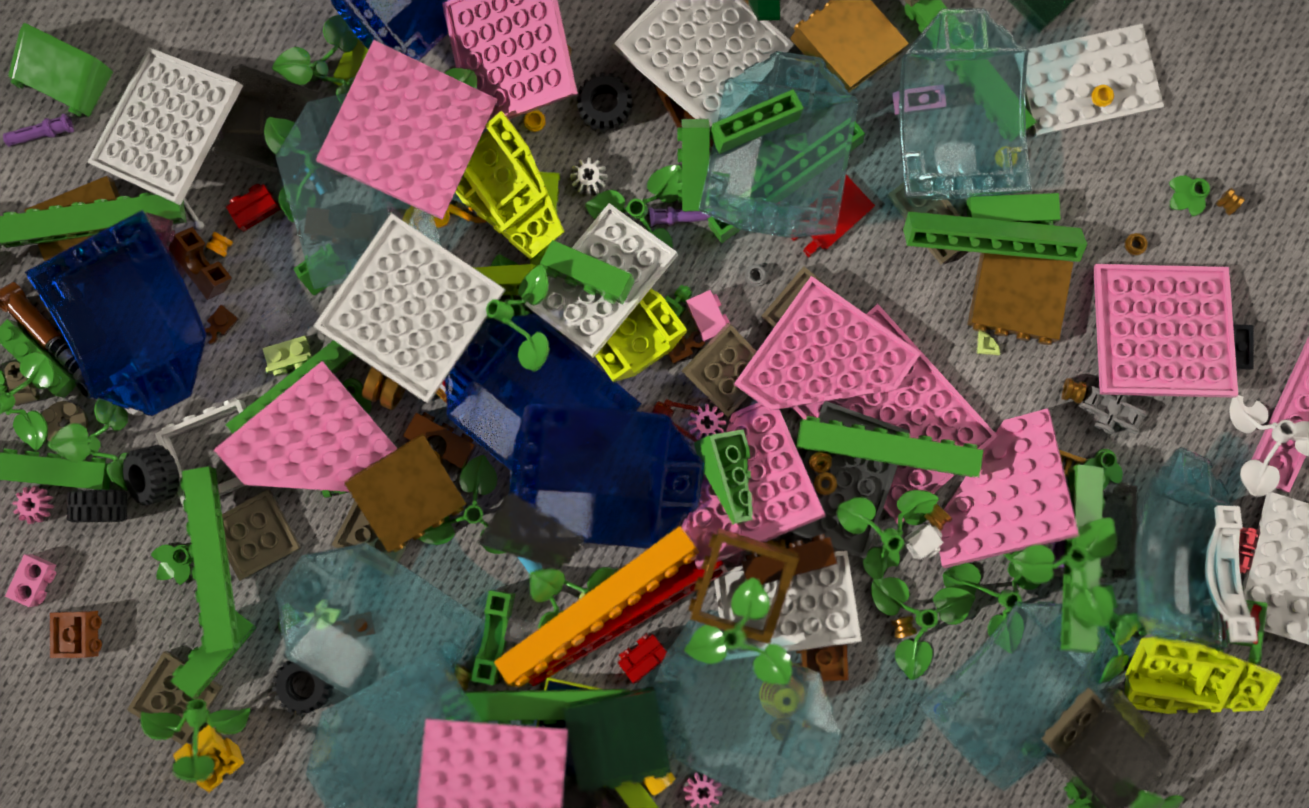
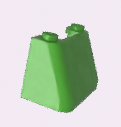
(58, 70)

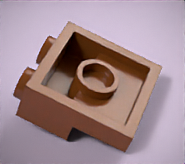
(74, 634)
(828, 661)

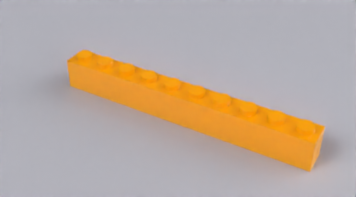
(597, 607)

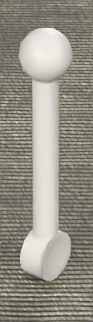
(199, 225)

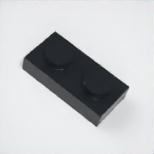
(1244, 346)

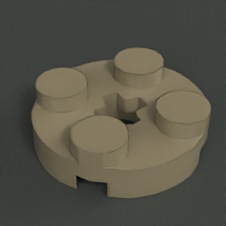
(70, 411)

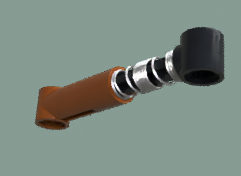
(41, 330)

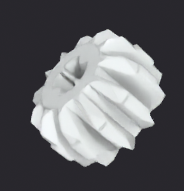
(579, 176)

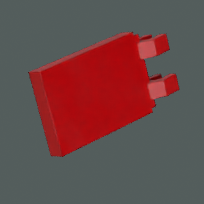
(852, 209)

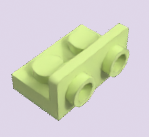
(287, 355)

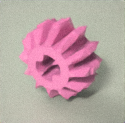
(712, 417)
(35, 513)
(702, 783)

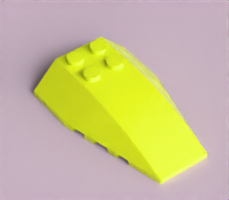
(508, 189)
(642, 338)
(1193, 677)

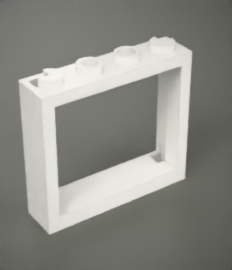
(191, 422)

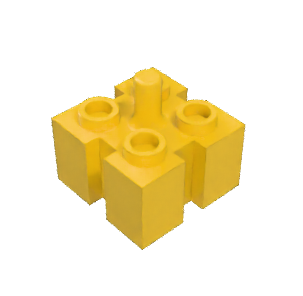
(224, 753)

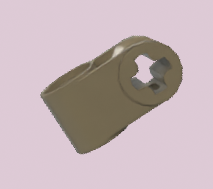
(25, 395)

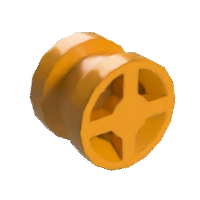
(219, 244)

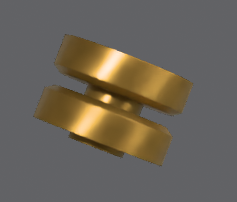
(384, 388)

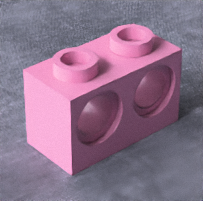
(26, 576)

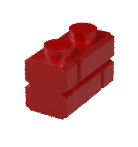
(252, 207)
(642, 658)

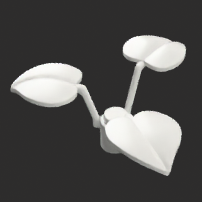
(1258, 476)

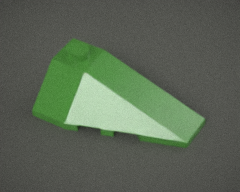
(727, 471)

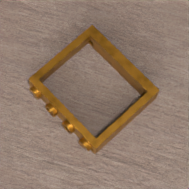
(723, 536)

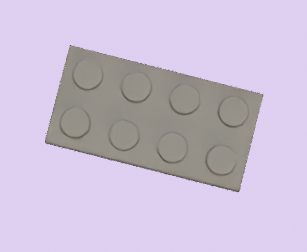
(930, 206)

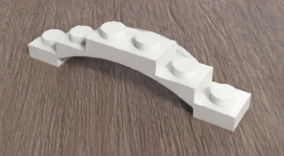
(1224, 574)

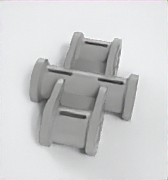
(1112, 411)

